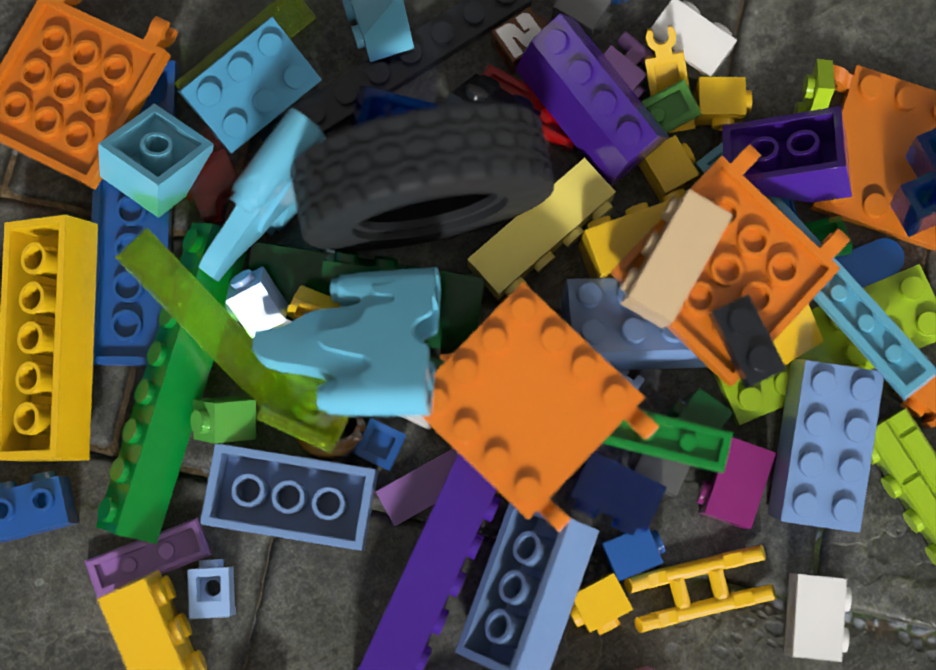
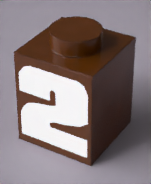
(515, 35)

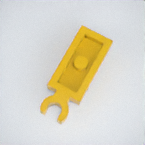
(666, 67)

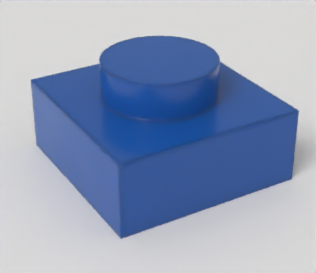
(380, 444)

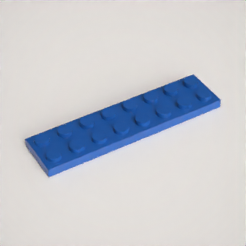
(123, 308)

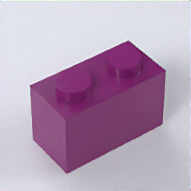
(738, 491)

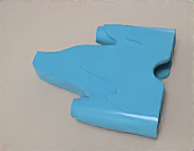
(262, 193)
(368, 346)

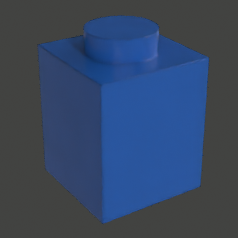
(633, 554)

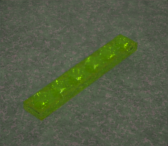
(197, 313)

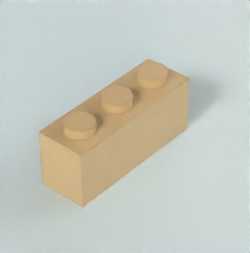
(674, 258)

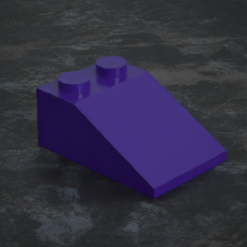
(800, 154)

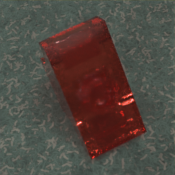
(214, 186)

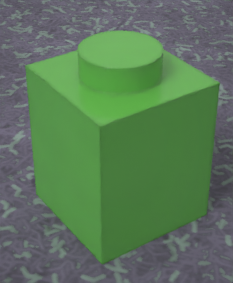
(224, 419)

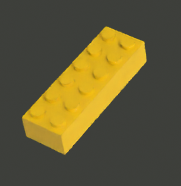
(47, 338)

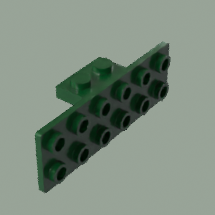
(315, 269)

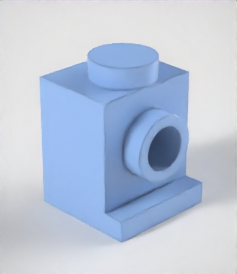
(201, 602)

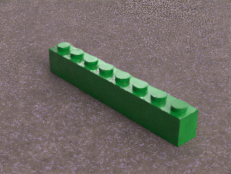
(162, 411)

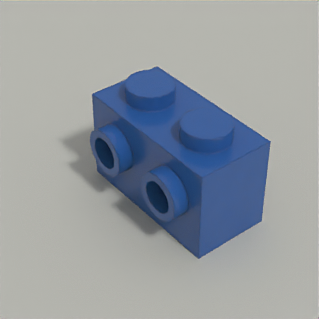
(36, 506)

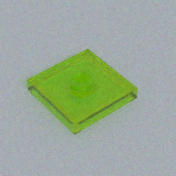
(295, 410)

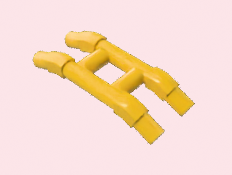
(722, 599)

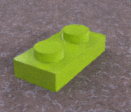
(817, 87)

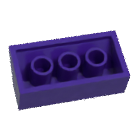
(589, 99)

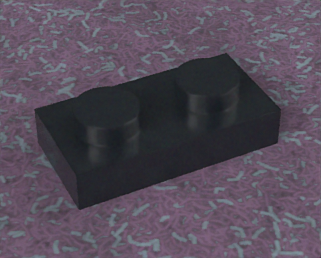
(747, 341)

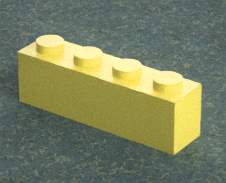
(536, 234)

